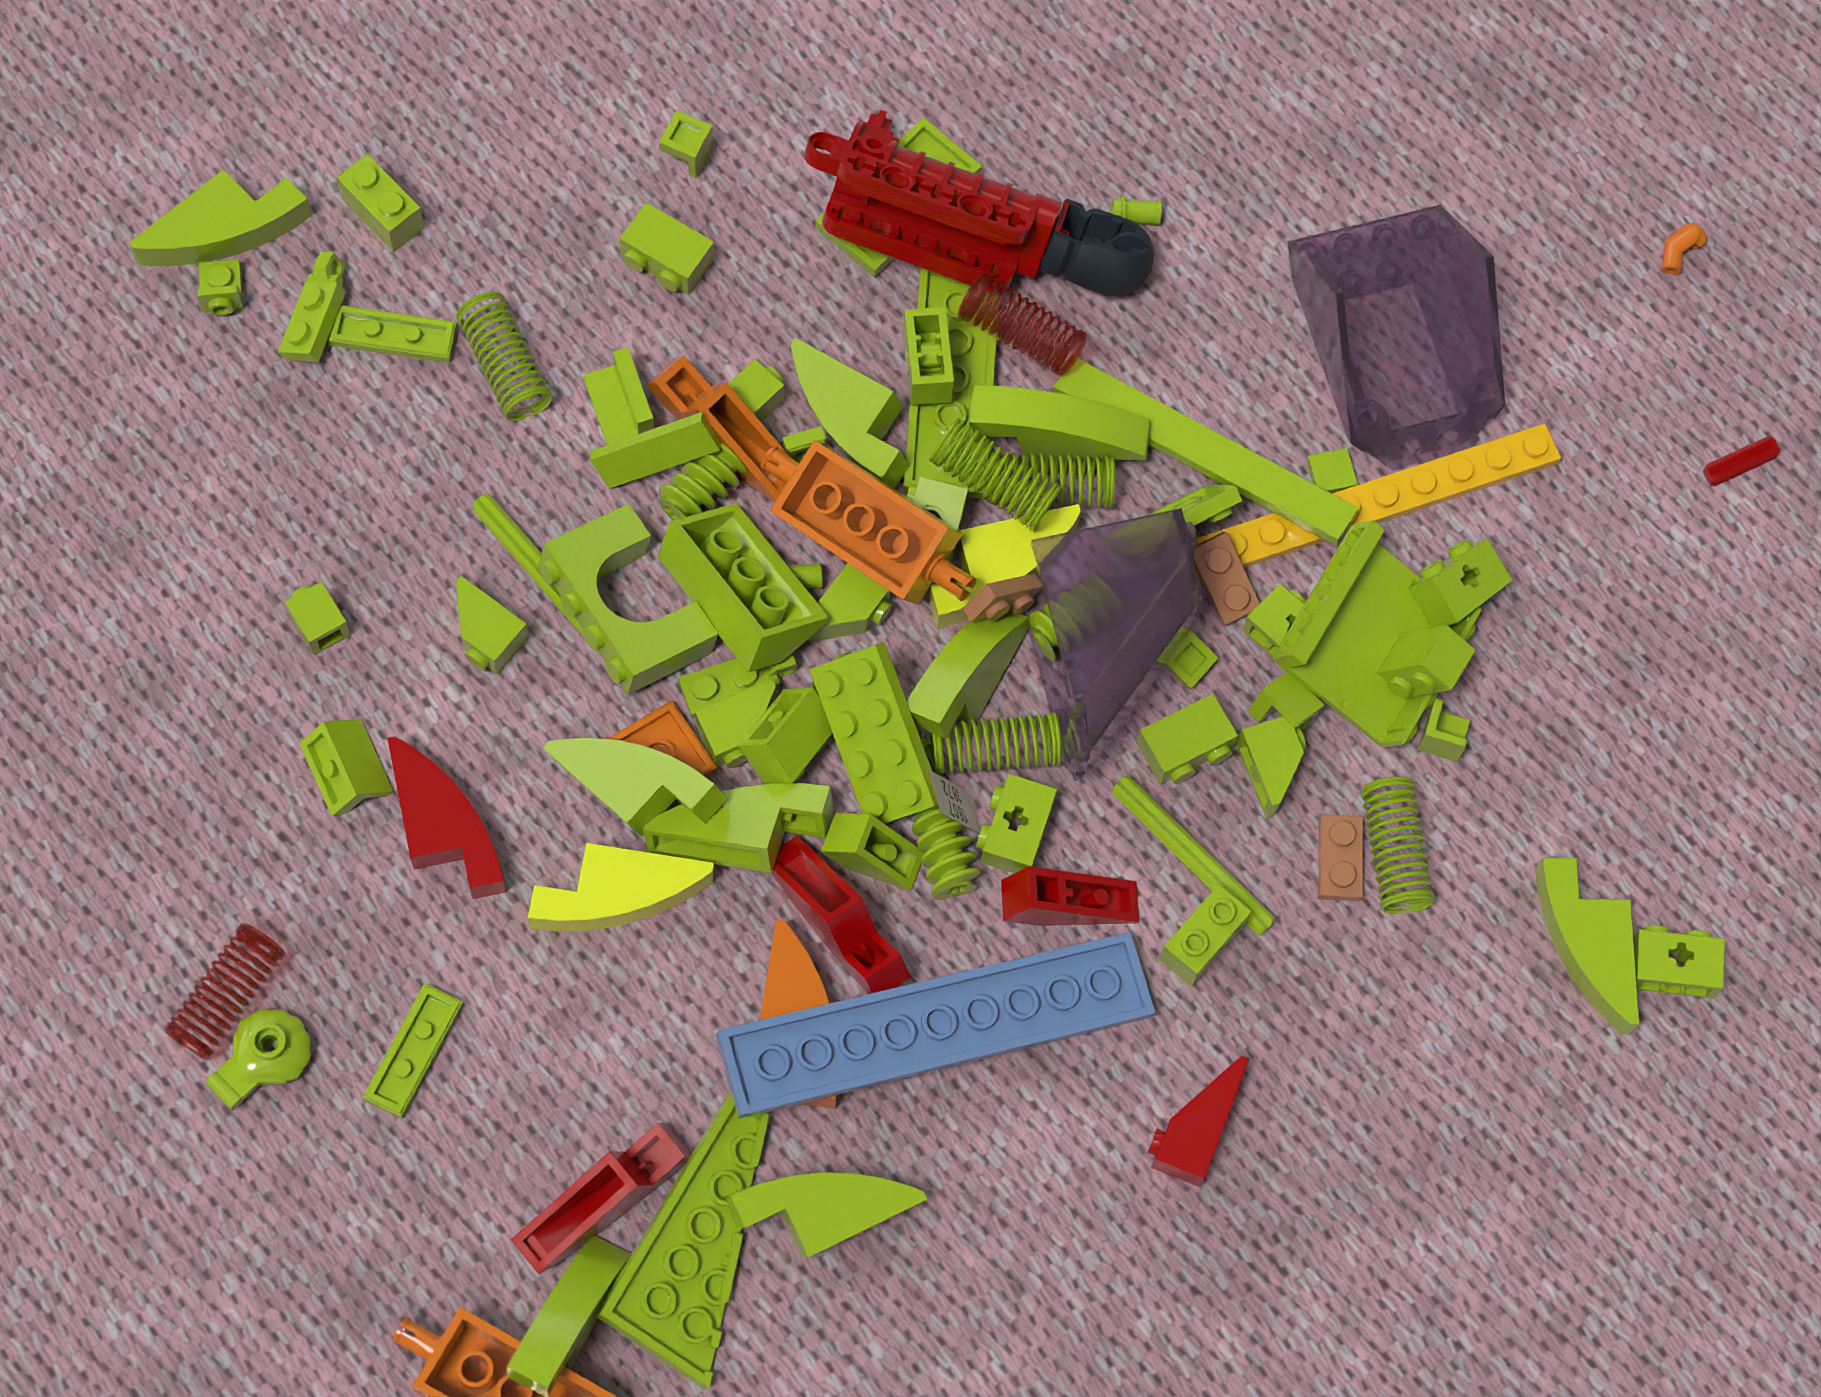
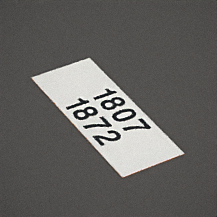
(954, 802)

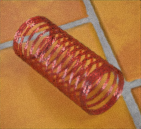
(974, 299)
(250, 938)

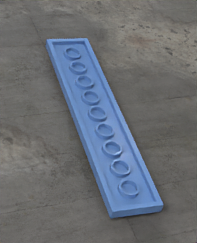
(934, 1024)

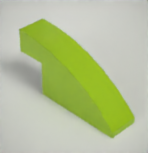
(220, 223)
(851, 411)
(1058, 423)
(966, 673)
(636, 779)
(745, 827)
(1591, 941)
(823, 1206)
(567, 1316)

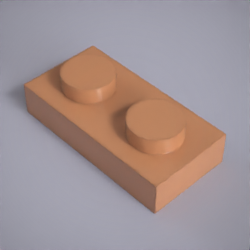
(1224, 578)
(1003, 597)
(1340, 857)

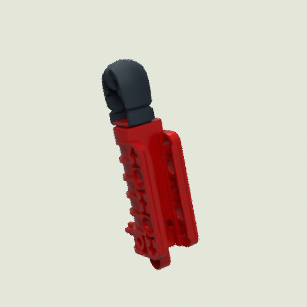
(950, 212)

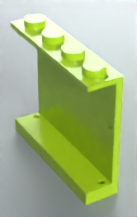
(1351, 628)

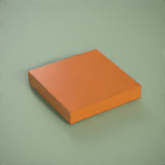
(669, 733)

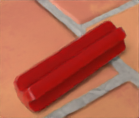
(1741, 461)

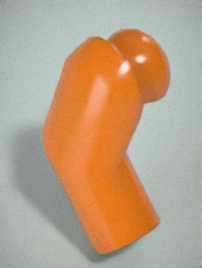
(1686, 237)

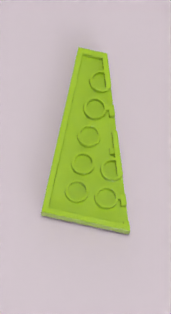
(686, 1260)

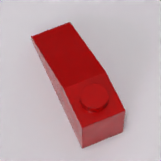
(1067, 898)
(1194, 1131)

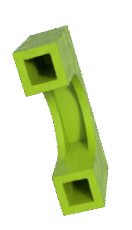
(631, 650)

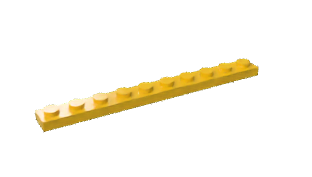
(1404, 492)

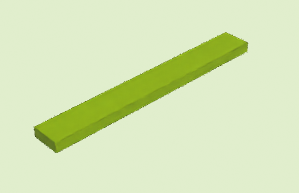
(1217, 455)

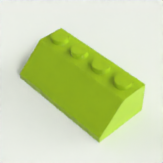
(741, 585)

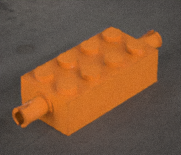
(866, 523)
(474, 1362)

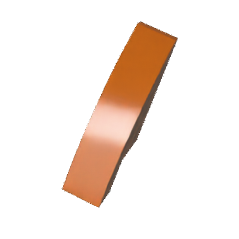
(688, 393)
(792, 984)

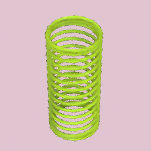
(528, 392)
(1105, 475)
(1033, 513)
(1048, 725)
(1421, 897)

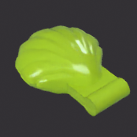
(254, 1066)

